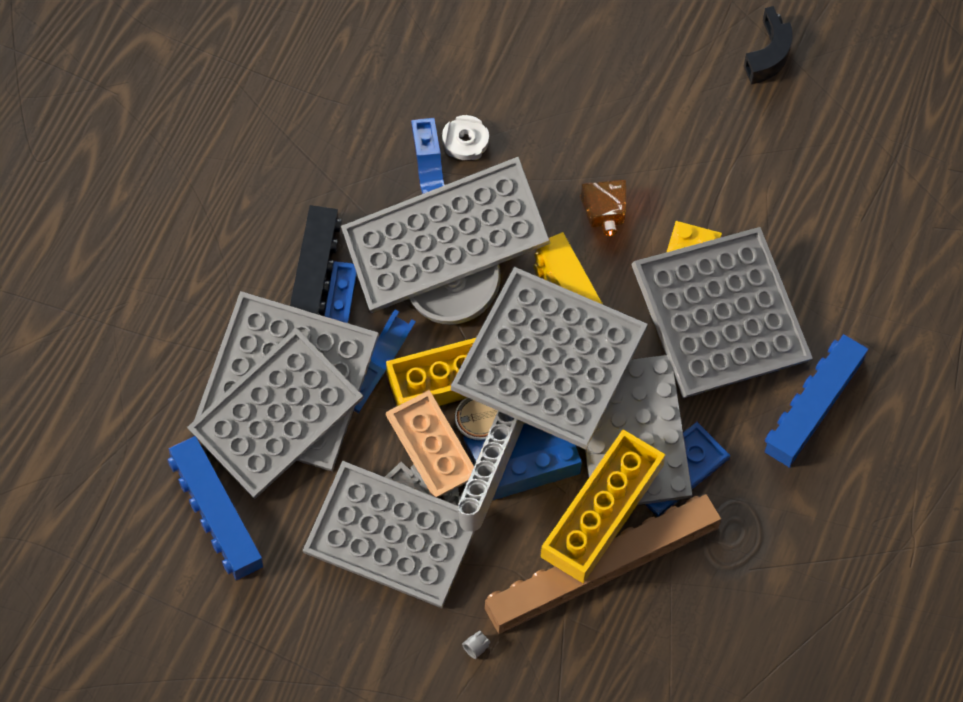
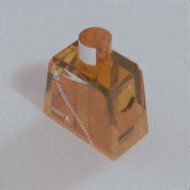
(605, 204)

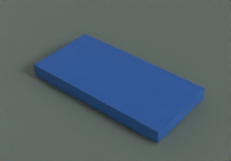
(703, 458)

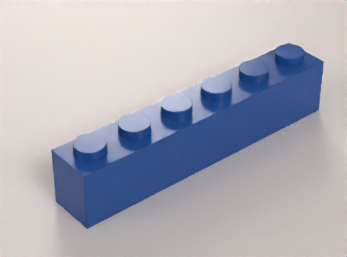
(816, 400)
(215, 507)

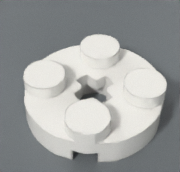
(468, 149)

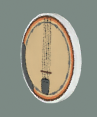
(474, 419)

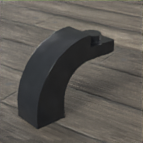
(770, 60)

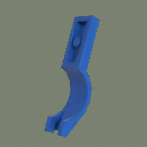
(427, 154)
(386, 349)

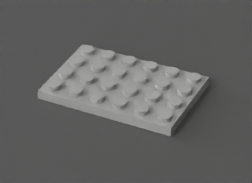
(649, 410)
(275, 413)
(390, 534)

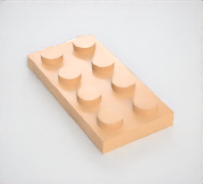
(431, 444)

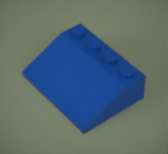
(535, 461)

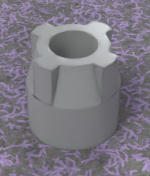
(476, 644)

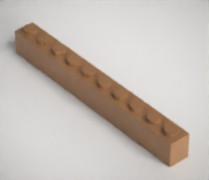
(624, 554)

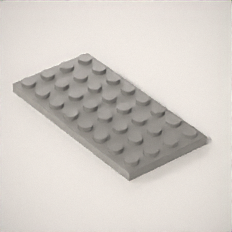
(445, 234)

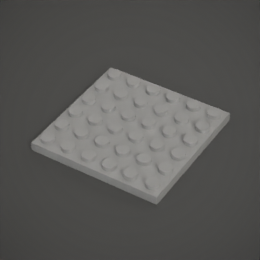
(721, 312)
(260, 326)
(549, 357)

